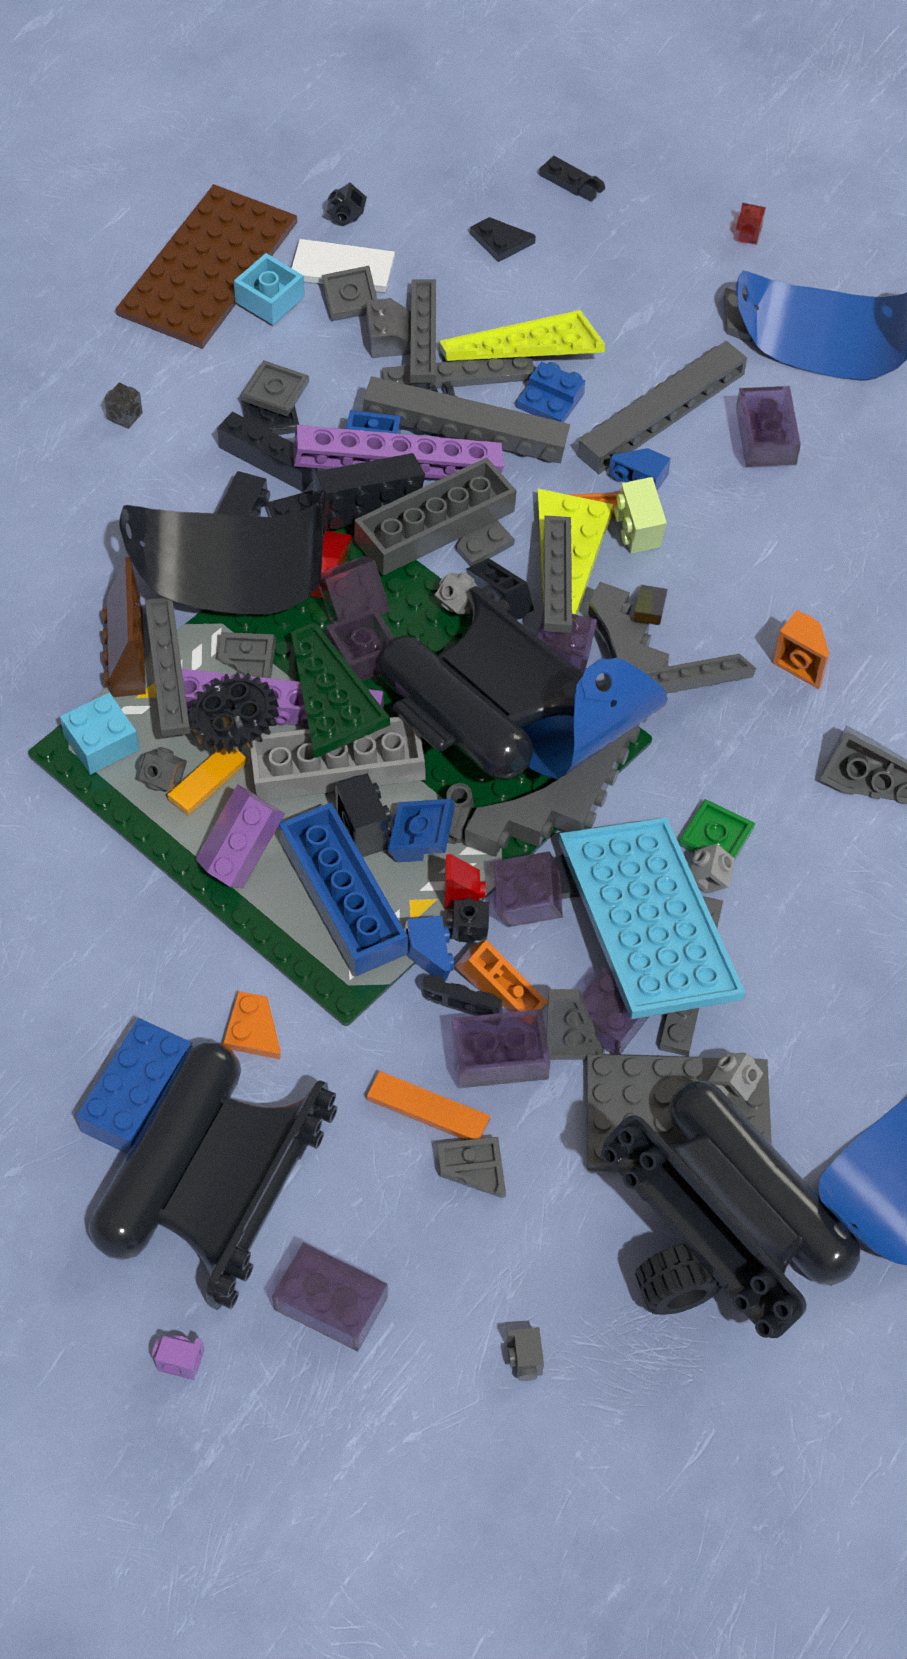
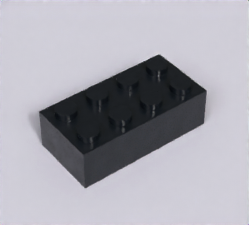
(364, 487)

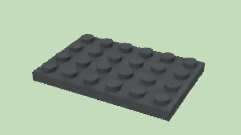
(644, 1088)

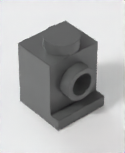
(525, 1352)

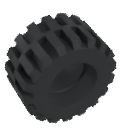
(675, 1281)

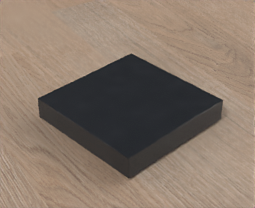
(271, 420)

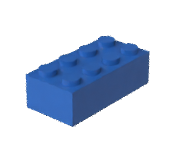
(131, 1085)

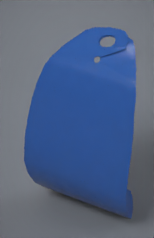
(825, 328)
(598, 717)
(870, 1186)

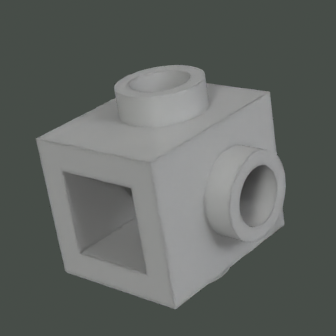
(453, 592)
(712, 868)
(736, 1076)

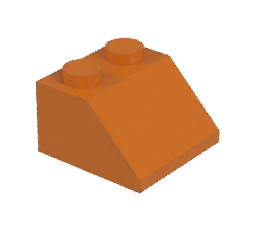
(802, 649)

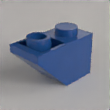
(640, 465)
(428, 945)

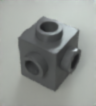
(161, 769)

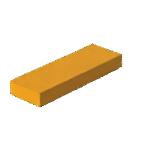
(206, 779)

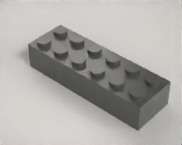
(435, 515)

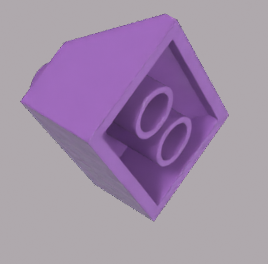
(239, 837)

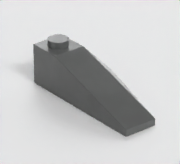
(865, 768)

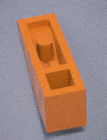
(495, 975)

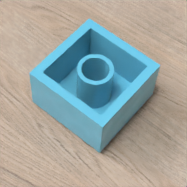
(269, 288)
(99, 733)

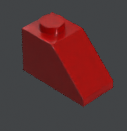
(461, 881)

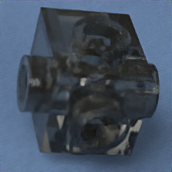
(123, 405)

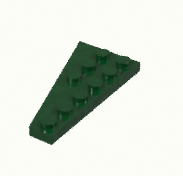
(334, 697)

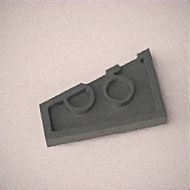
(570, 1027)

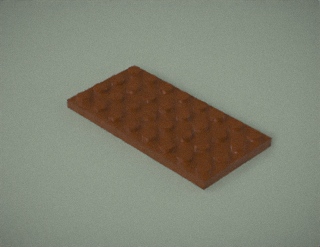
(193, 277)

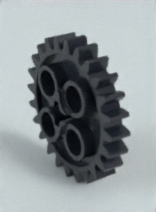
(233, 712)

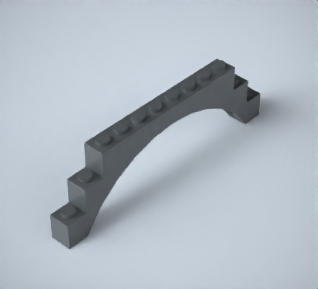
(574, 797)

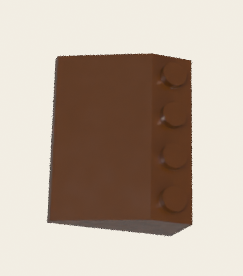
(124, 635)

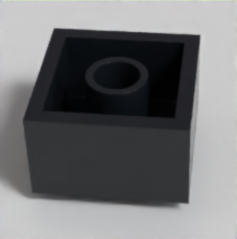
(363, 814)

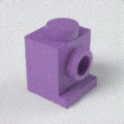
(178, 1356)

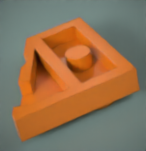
(252, 1027)

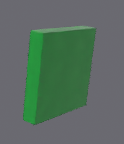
(716, 826)

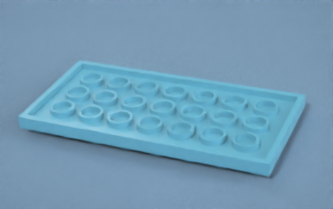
(650, 918)

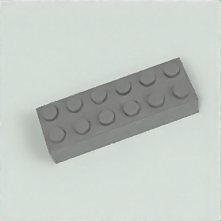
(287, 765)

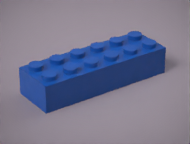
(343, 889)

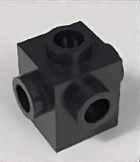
(346, 204)
(469, 920)

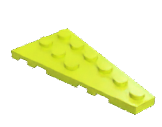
(539, 337)
(588, 530)

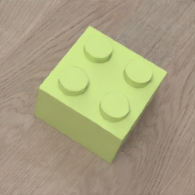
(640, 515)

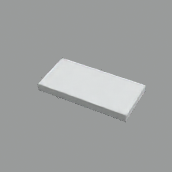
(322, 258)

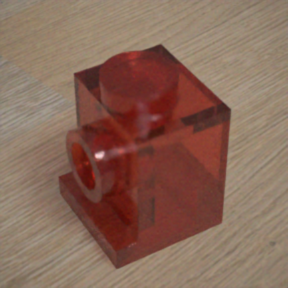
(750, 223)

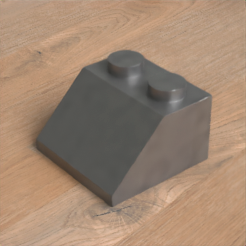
(388, 328)

